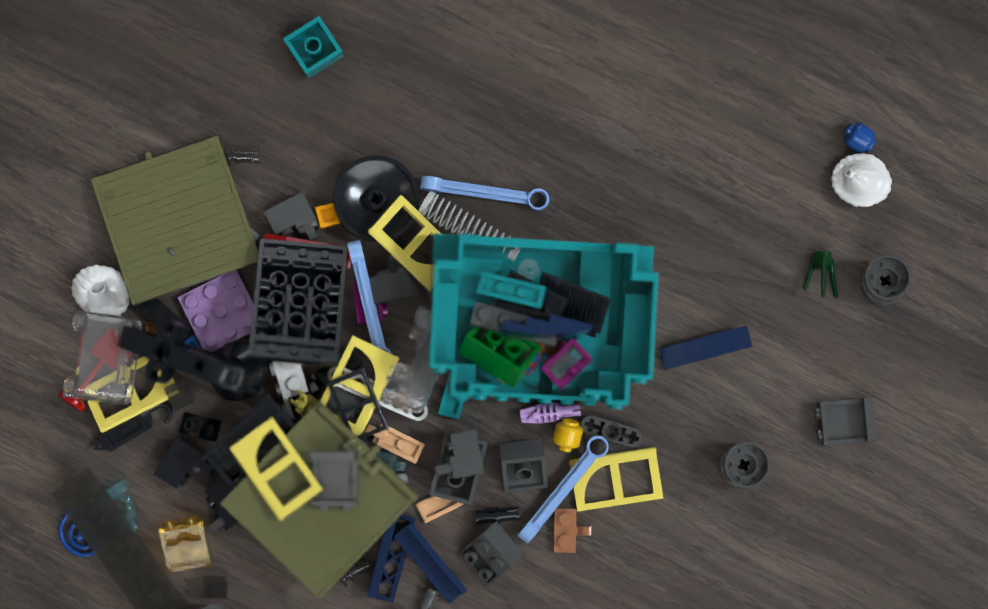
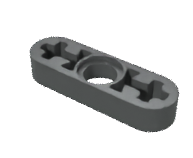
(625, 441)

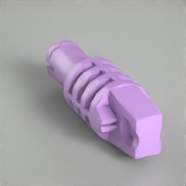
(548, 412)

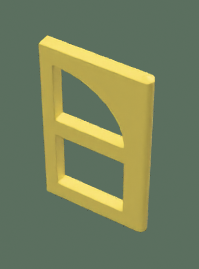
(420, 271)
(381, 361)
(153, 399)
(246, 454)
(613, 460)

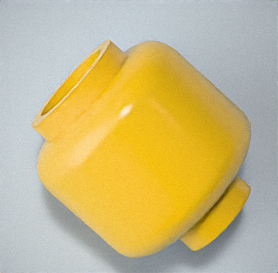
(567, 434)

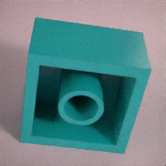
(313, 47)

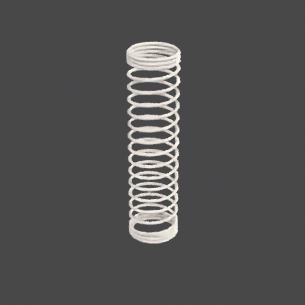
(430, 198)

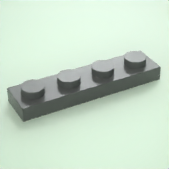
(491, 318)

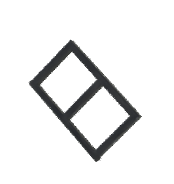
(373, 399)

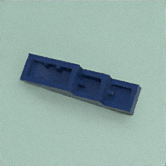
(552, 327)
(706, 347)

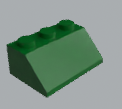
(500, 354)

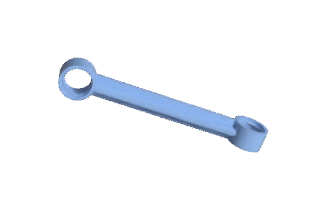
(480, 191)
(365, 292)
(561, 491)

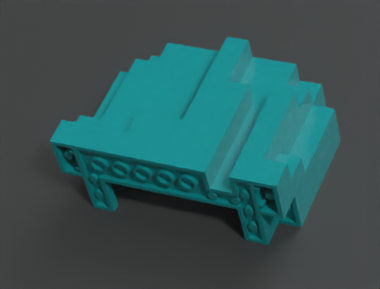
(619, 352)

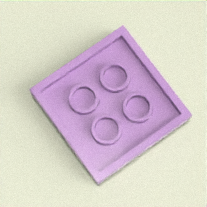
(219, 311)

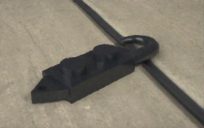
(131, 429)

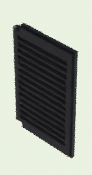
(583, 303)

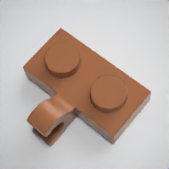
(566, 530)

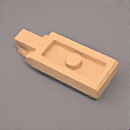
(398, 443)

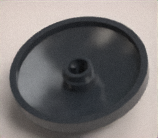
(370, 178)

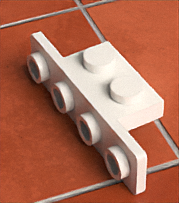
(290, 380)

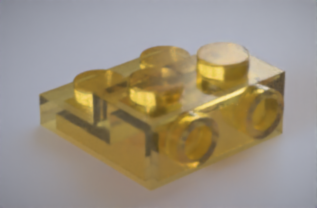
(185, 544)

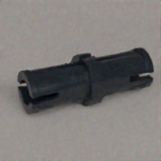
(497, 515)

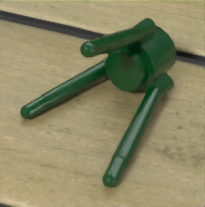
(823, 262)

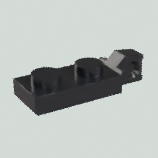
(320, 377)

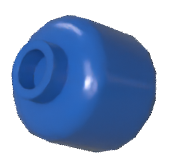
(859, 137)

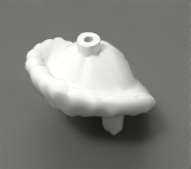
(861, 180)
(101, 290)

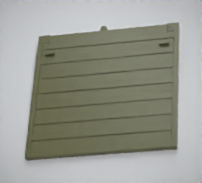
(178, 204)
(315, 542)

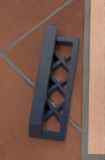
(382, 561)
(430, 562)

